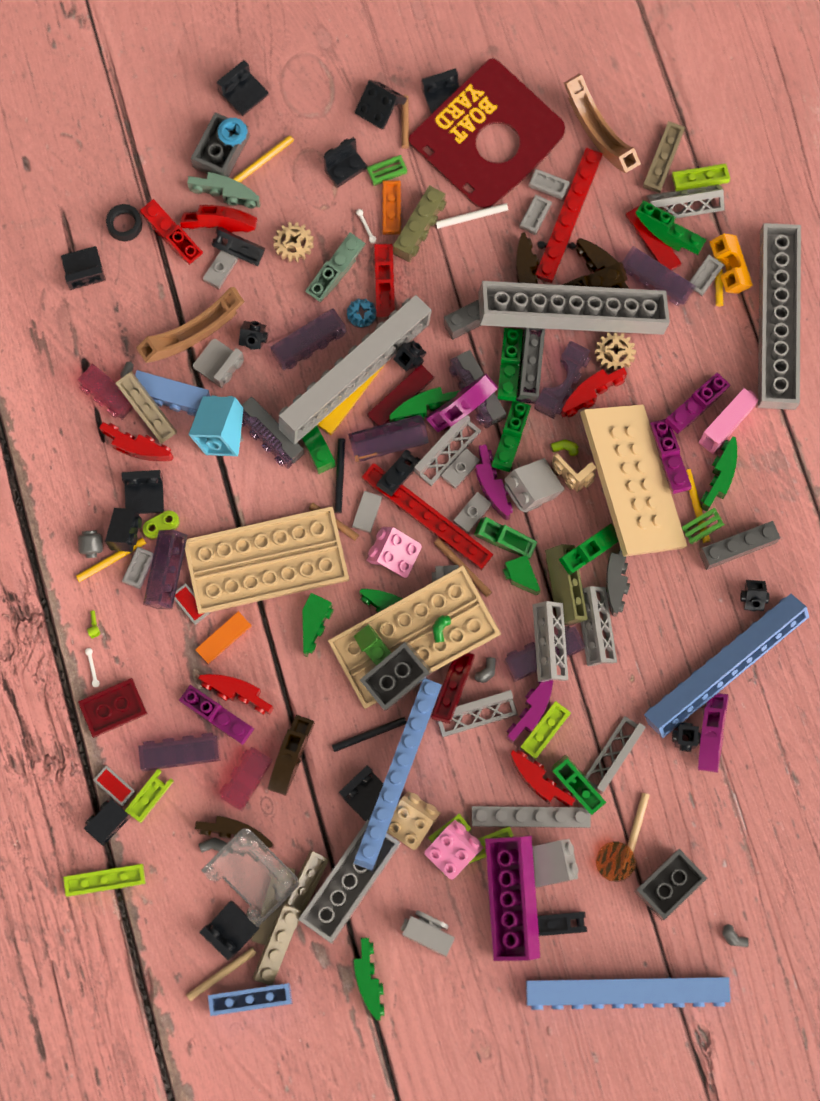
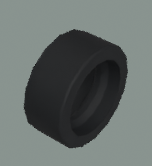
(124, 209)

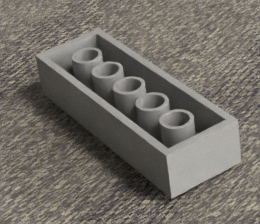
(345, 889)

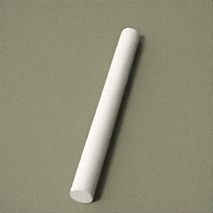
(472, 215)

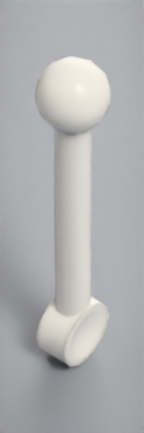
(372, 239)
(95, 683)

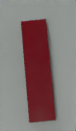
(404, 391)
(452, 688)

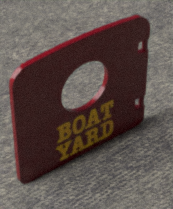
(486, 99)

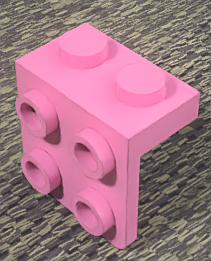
(394, 551)
(453, 849)

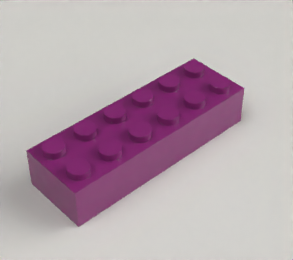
(512, 898)

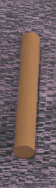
(405, 124)
(342, 527)

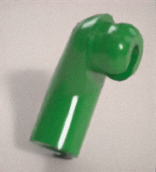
(438, 627)

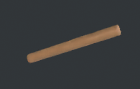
(448, 552)

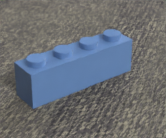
(172, 393)
(250, 999)

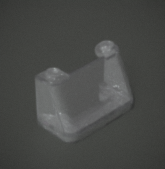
(253, 874)

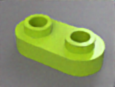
(160, 524)

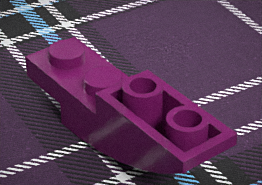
(697, 403)
(462, 404)
(670, 456)
(493, 489)
(537, 702)
(216, 714)
(712, 733)

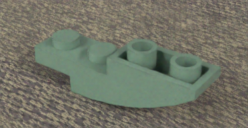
(231, 190)
(336, 268)

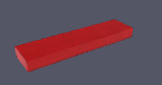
(658, 249)

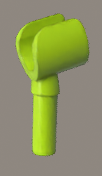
(94, 630)

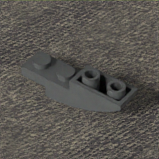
(616, 583)

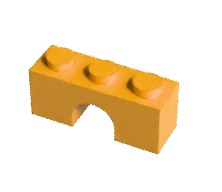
(729, 252)

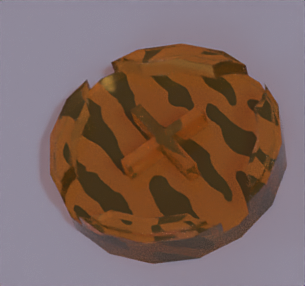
(615, 861)

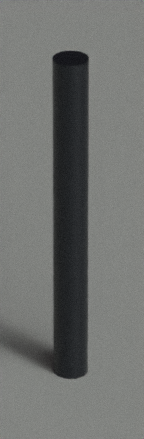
(339, 476)
(369, 734)

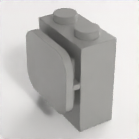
(533, 485)
(554, 863)
(428, 933)

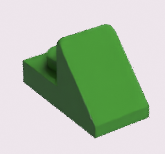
(372, 644)

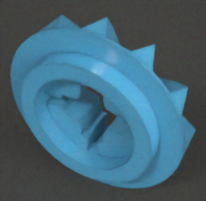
(231, 124)
(356, 319)

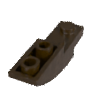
(596, 258)
(525, 261)
(606, 277)
(290, 754)
(228, 827)

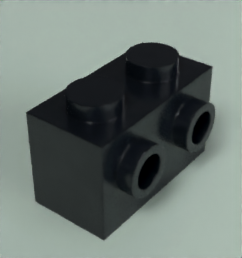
(123, 530)
(106, 822)

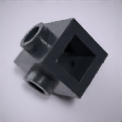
(253, 335)
(410, 355)
(754, 595)
(692, 734)

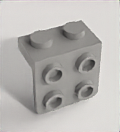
(218, 362)

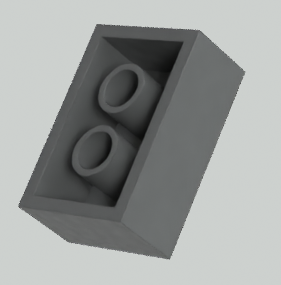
(212, 154)
(396, 676)
(670, 884)

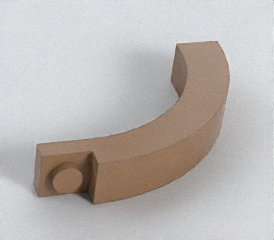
(607, 142)
(181, 338)

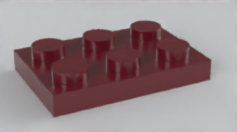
(112, 707)

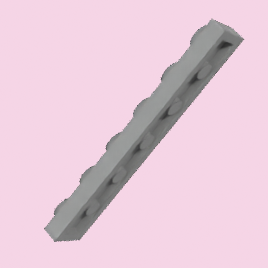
(531, 817)

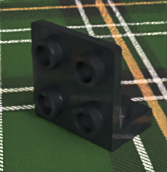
(241, 88)
(439, 88)
(378, 103)
(343, 162)
(83, 268)
(144, 491)
(363, 792)
(229, 930)

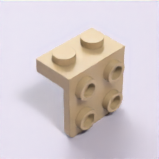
(573, 480)
(412, 820)

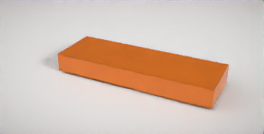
(391, 207)
(223, 637)

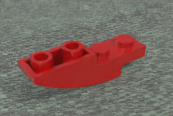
(220, 216)
(171, 232)
(586, 395)
(141, 448)
(230, 687)
(532, 775)

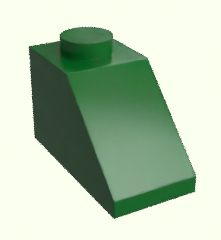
(521, 575)

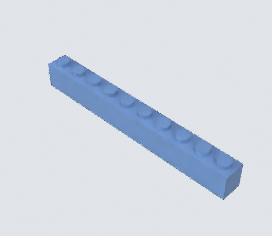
(726, 665)
(397, 774)
(628, 991)

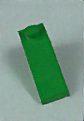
(318, 450)
(578, 784)

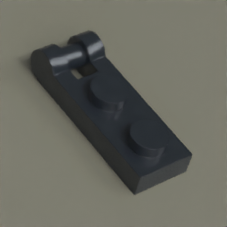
(238, 246)
(398, 473)
(561, 924)

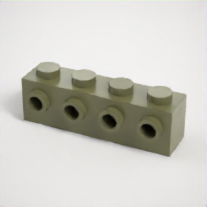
(419, 223)
(566, 587)

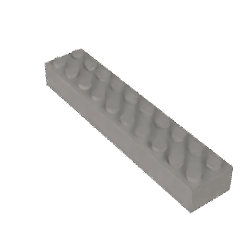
(573, 307)
(779, 316)
(354, 369)

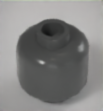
(90, 543)

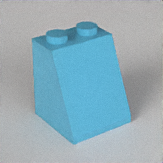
(218, 426)

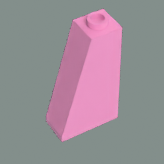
(728, 420)

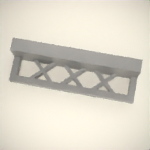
(690, 195)
(441, 445)
(592, 628)
(547, 641)
(478, 705)
(606, 779)

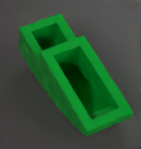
(505, 537)

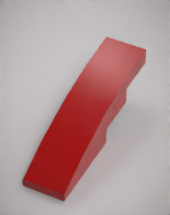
(384, 279)

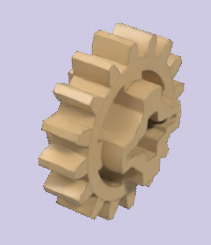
(288, 248)
(607, 351)

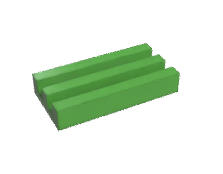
(373, 176)
(701, 518)

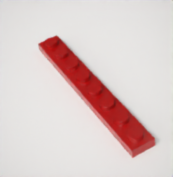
(569, 215)
(432, 520)

